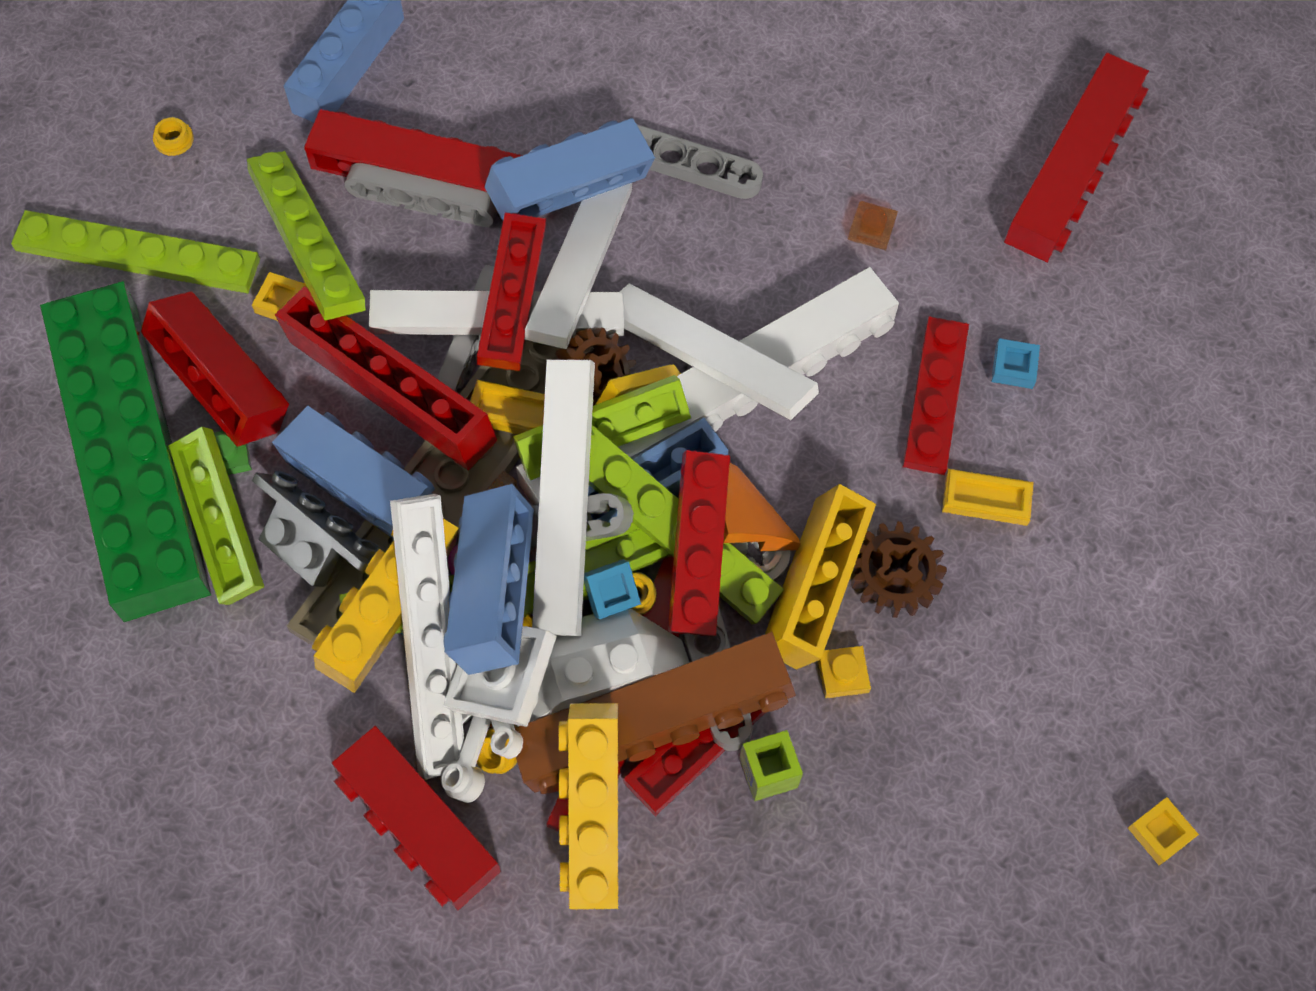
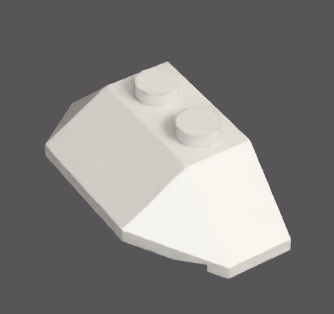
(604, 659)

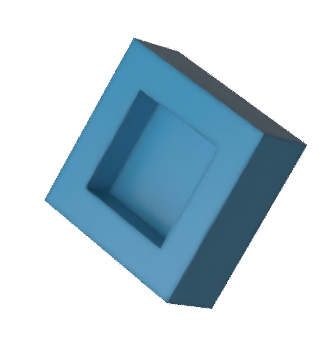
(1015, 363)
(611, 589)

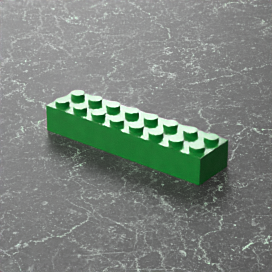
(123, 453)

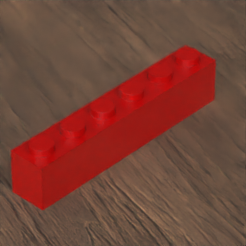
(343, 140)
(1075, 158)
(389, 380)

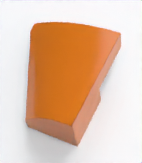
(753, 518)

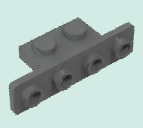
(306, 533)

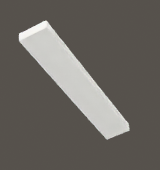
(576, 268)
(464, 312)
(717, 353)
(563, 496)
(425, 617)

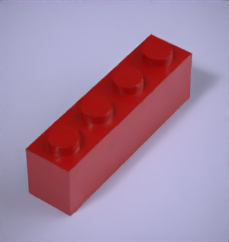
(214, 368)
(416, 818)

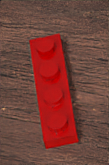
(511, 292)
(936, 396)
(699, 543)
(674, 767)

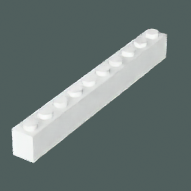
(800, 340)

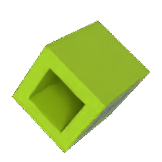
(770, 765)

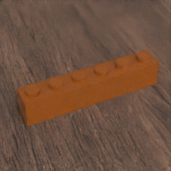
(669, 707)

